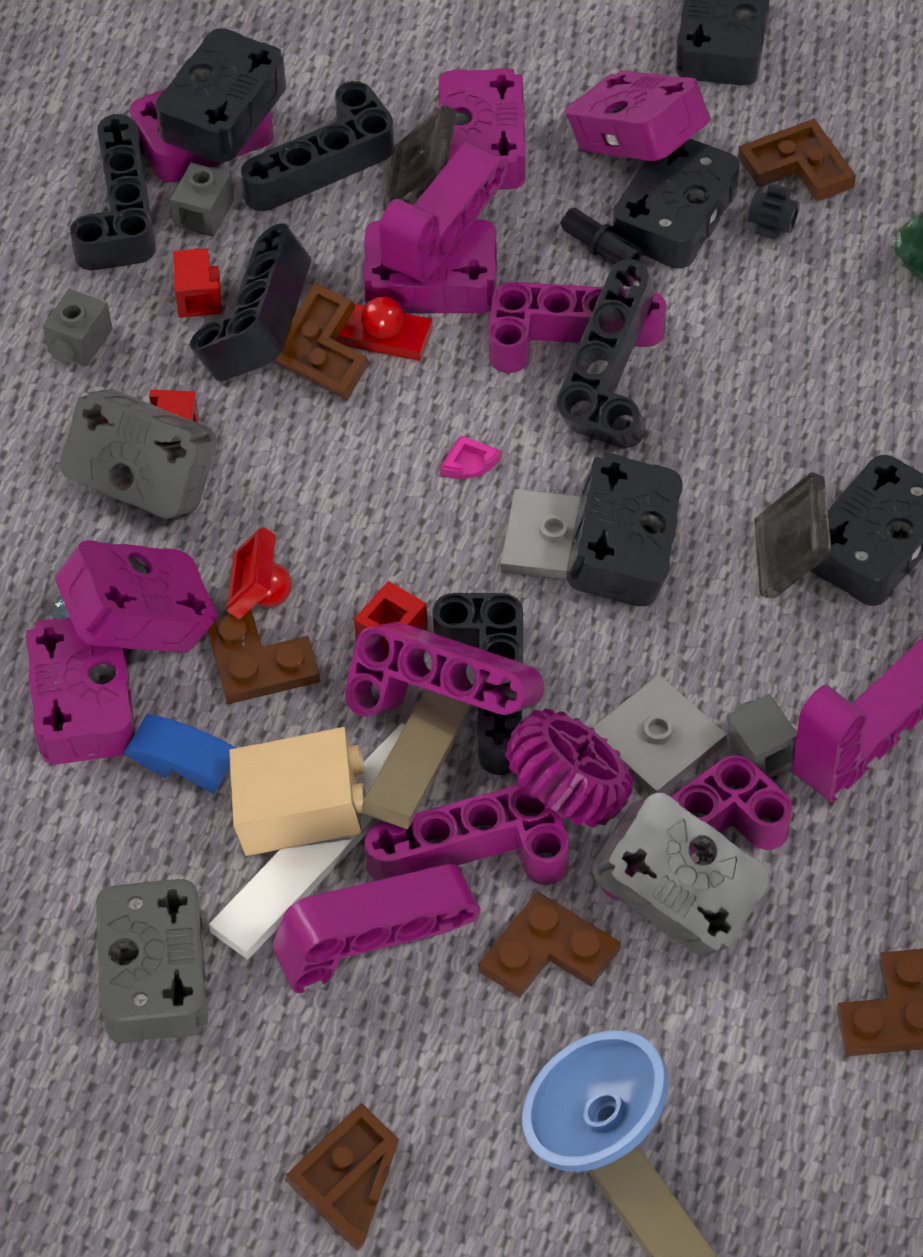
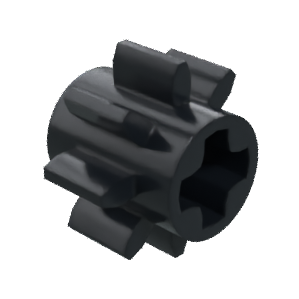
(773, 211)

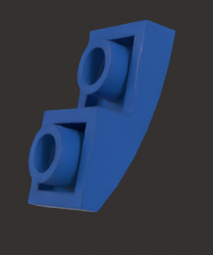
(175, 746)

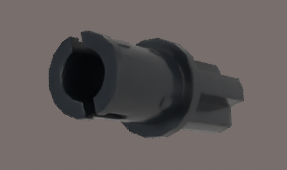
(599, 237)

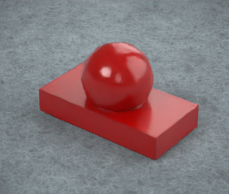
(386, 329)
(256, 577)

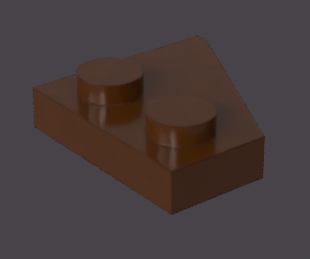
(347, 1174)

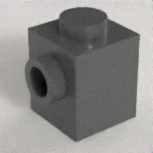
(202, 199)
(77, 328)
(763, 735)

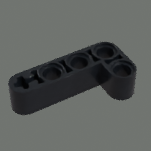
(308, 163)
(126, 231)
(261, 311)
(614, 349)
(478, 628)

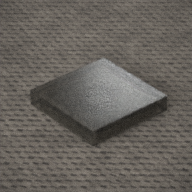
(420, 157)
(792, 535)

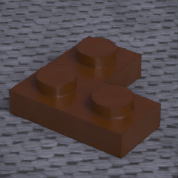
(802, 151)
(312, 347)
(256, 670)
(545, 934)
(890, 1022)

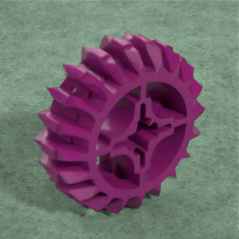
(569, 768)

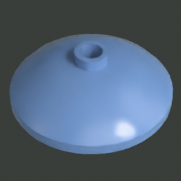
(595, 1101)

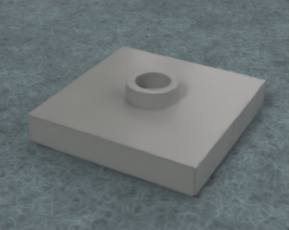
(539, 534)
(660, 735)

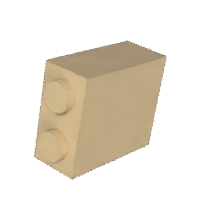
(296, 791)

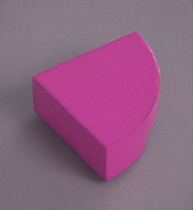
(469, 458)

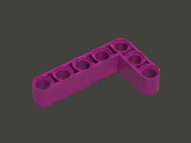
(843, 737)

